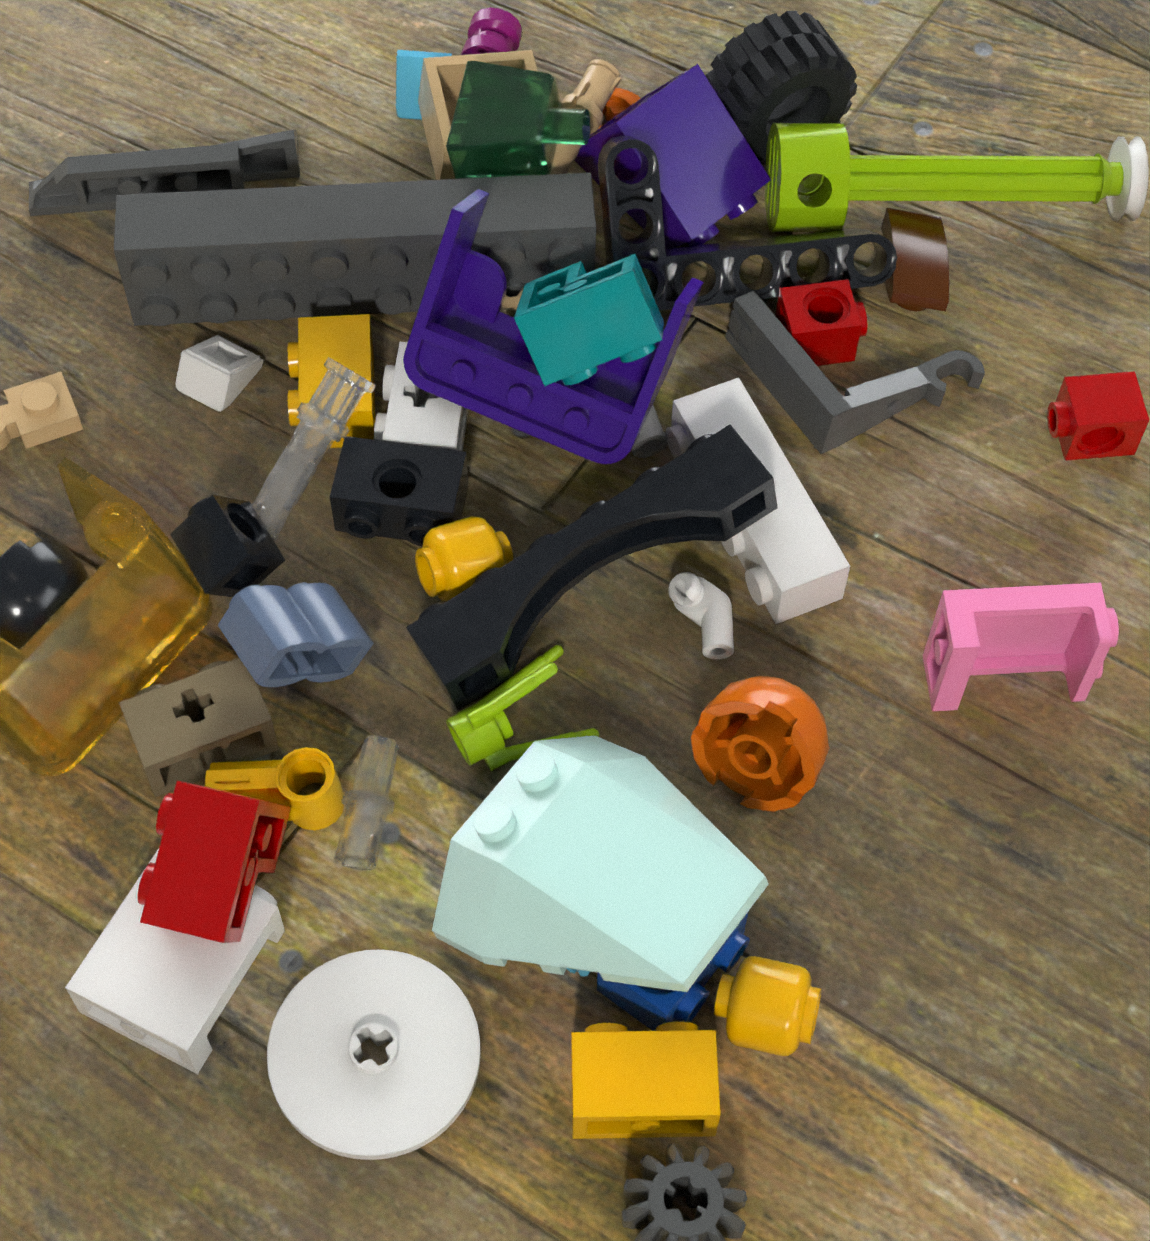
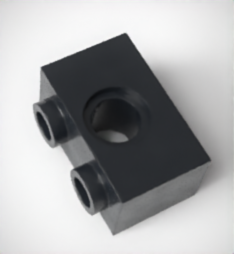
(377, 470)

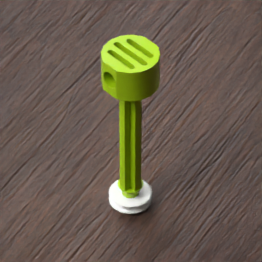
(838, 177)

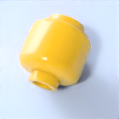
(458, 554)
(768, 1005)

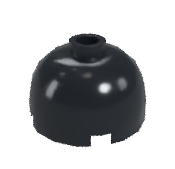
(35, 585)

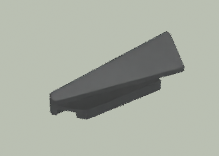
(95, 180)

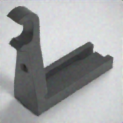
(813, 400)

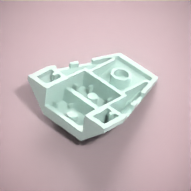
(593, 870)

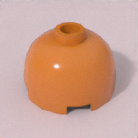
(762, 742)

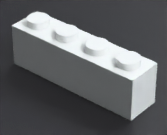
(789, 552)

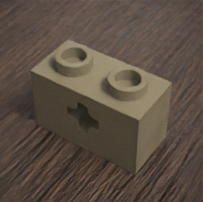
(232, 727)

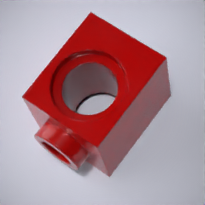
(823, 320)
(1098, 416)

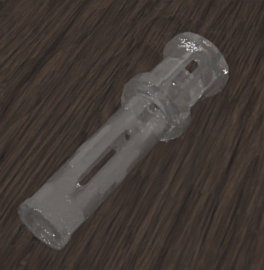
(320, 425)

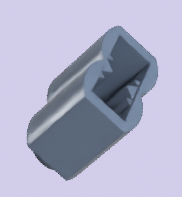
(294, 633)

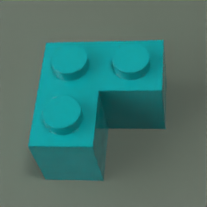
(588, 319)

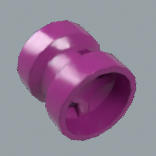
(492, 32)

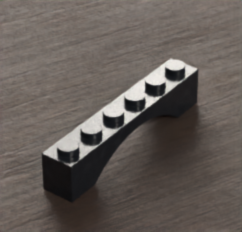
(697, 496)

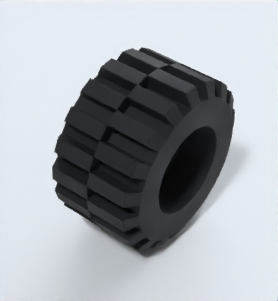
(782, 74)

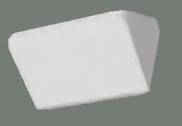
(216, 372)

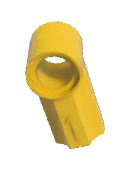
(281, 782)

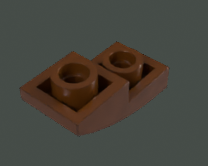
(922, 260)

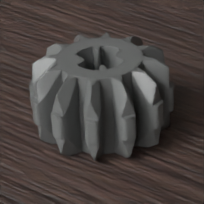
(699, 1186)

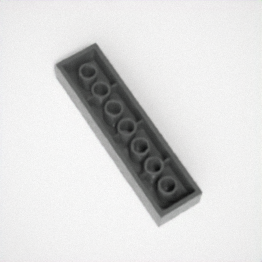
(335, 245)

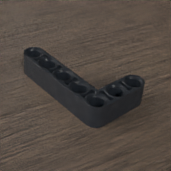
(723, 259)

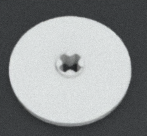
(364, 1106)

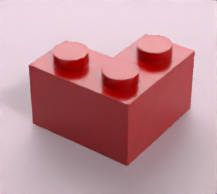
(209, 860)

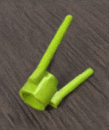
(484, 726)

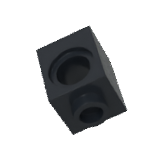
(226, 545)

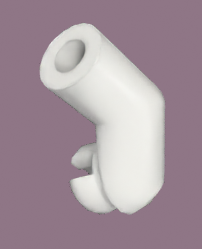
(707, 608)

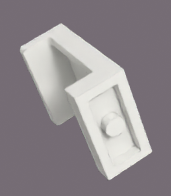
(166, 983)

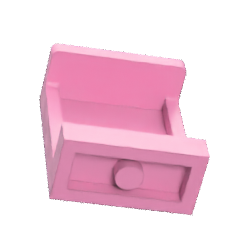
(1018, 633)

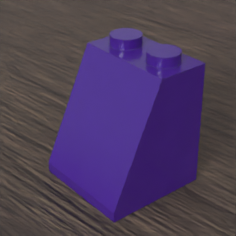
(700, 156)

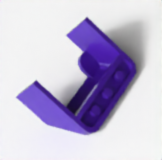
(480, 360)

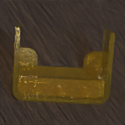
(105, 639)

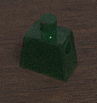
(510, 123)

